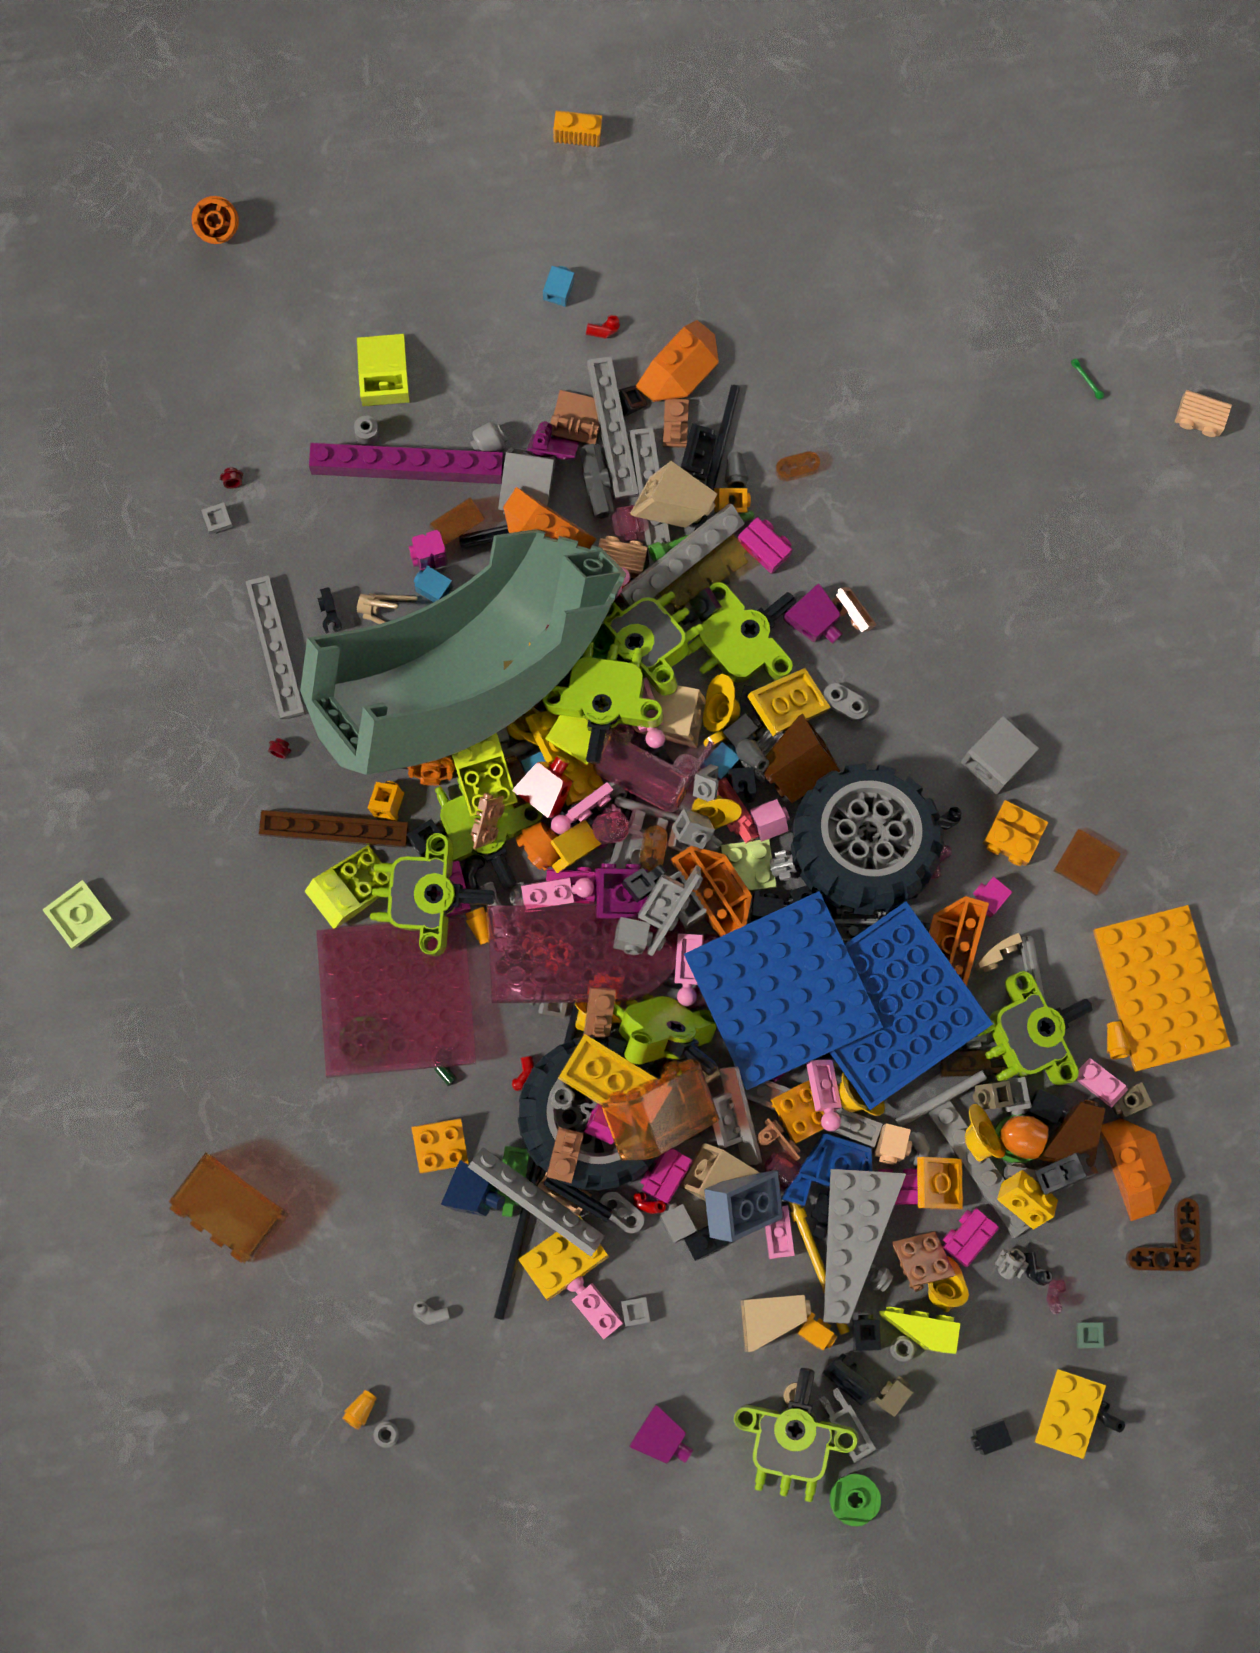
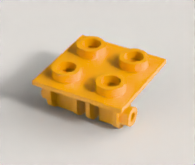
(798, 1112)
(439, 1145)

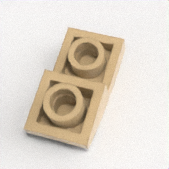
(992, 957)

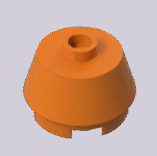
(215, 220)
(434, 771)
(538, 845)

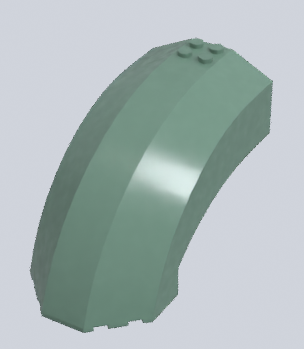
(438, 674)

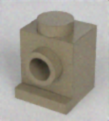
(986, 1095)
(1140, 1097)
(894, 1396)

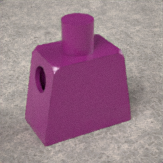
(815, 616)
(661, 1438)

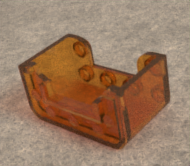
(661, 1113)
(227, 1209)

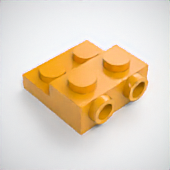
(1014, 833)
(939, 1183)

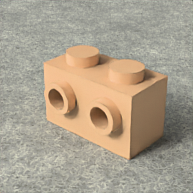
(893, 1144)

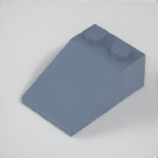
(743, 1205)

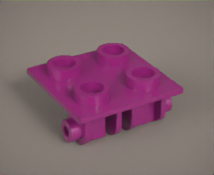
(543, 444)

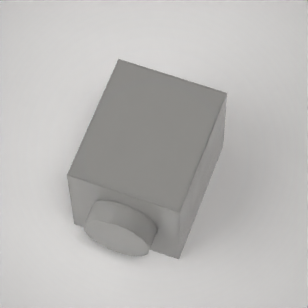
(677, 1222)

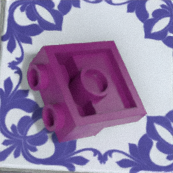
(612, 897)

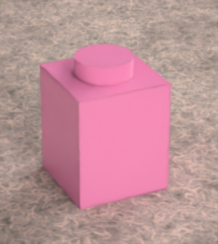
(770, 819)

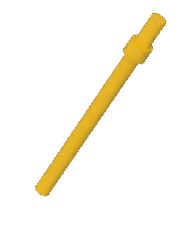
(798, 1214)

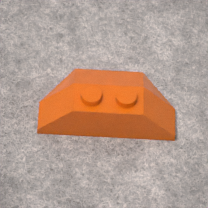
(681, 364)
(527, 513)
(720, 890)
(958, 932)
(1136, 1166)

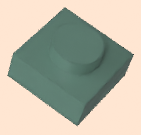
(1090, 1335)

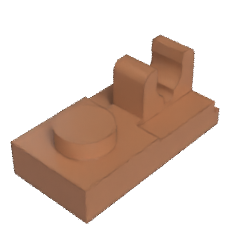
(675, 423)
(851, 605)
(599, 1012)
(564, 1155)

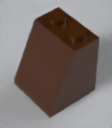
(799, 760)
(1076, 1134)

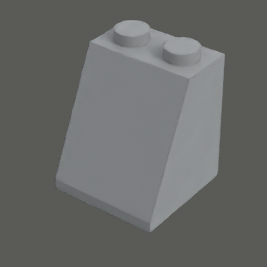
(529, 473)
(1000, 754)

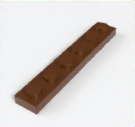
(333, 829)

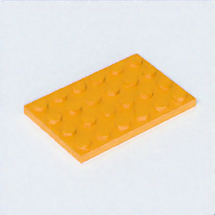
(1161, 988)

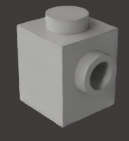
(693, 828)
(632, 936)

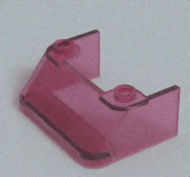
(646, 774)

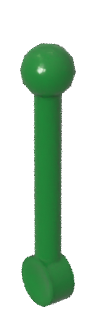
(1098, 393)

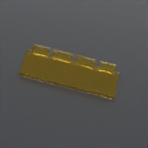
(711, 566)

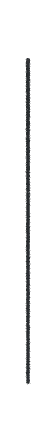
(572, 1030)

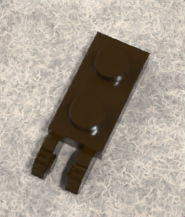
(968, 1063)

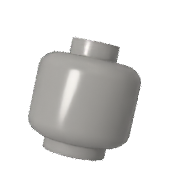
(489, 438)

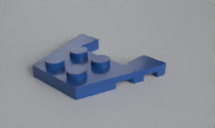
(827, 1154)

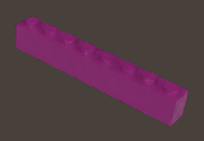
(406, 463)

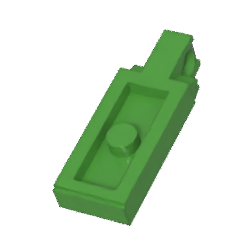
(517, 1159)

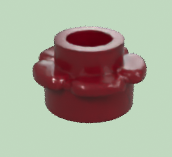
(231, 478)
(279, 748)

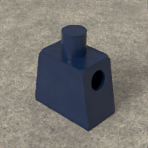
(471, 1193)

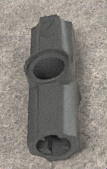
(596, 481)

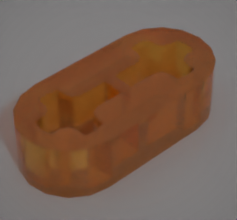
(796, 461)
(647, 847)

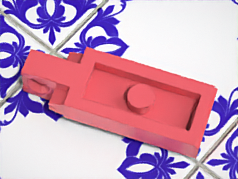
(744, 824)

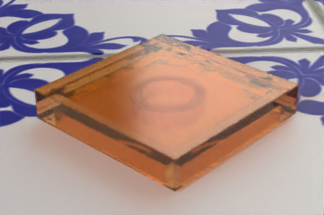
(1087, 862)

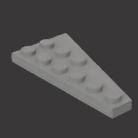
(856, 1222)

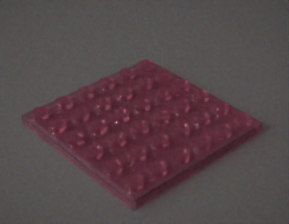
(392, 1002)

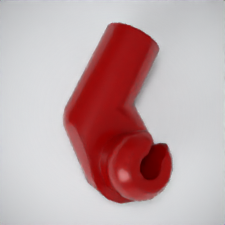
(606, 329)
(527, 1065)
(651, 1207)

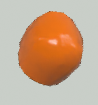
(1024, 1136)

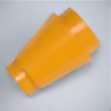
(478, 924)
(1117, 1041)
(359, 1410)

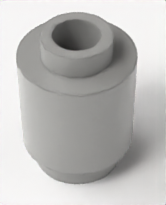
(365, 436)

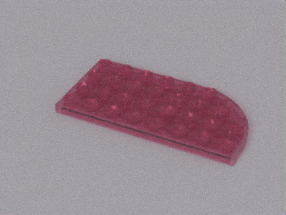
(564, 951)

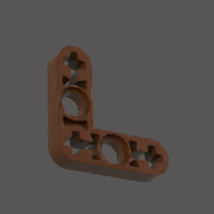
(1181, 1246)

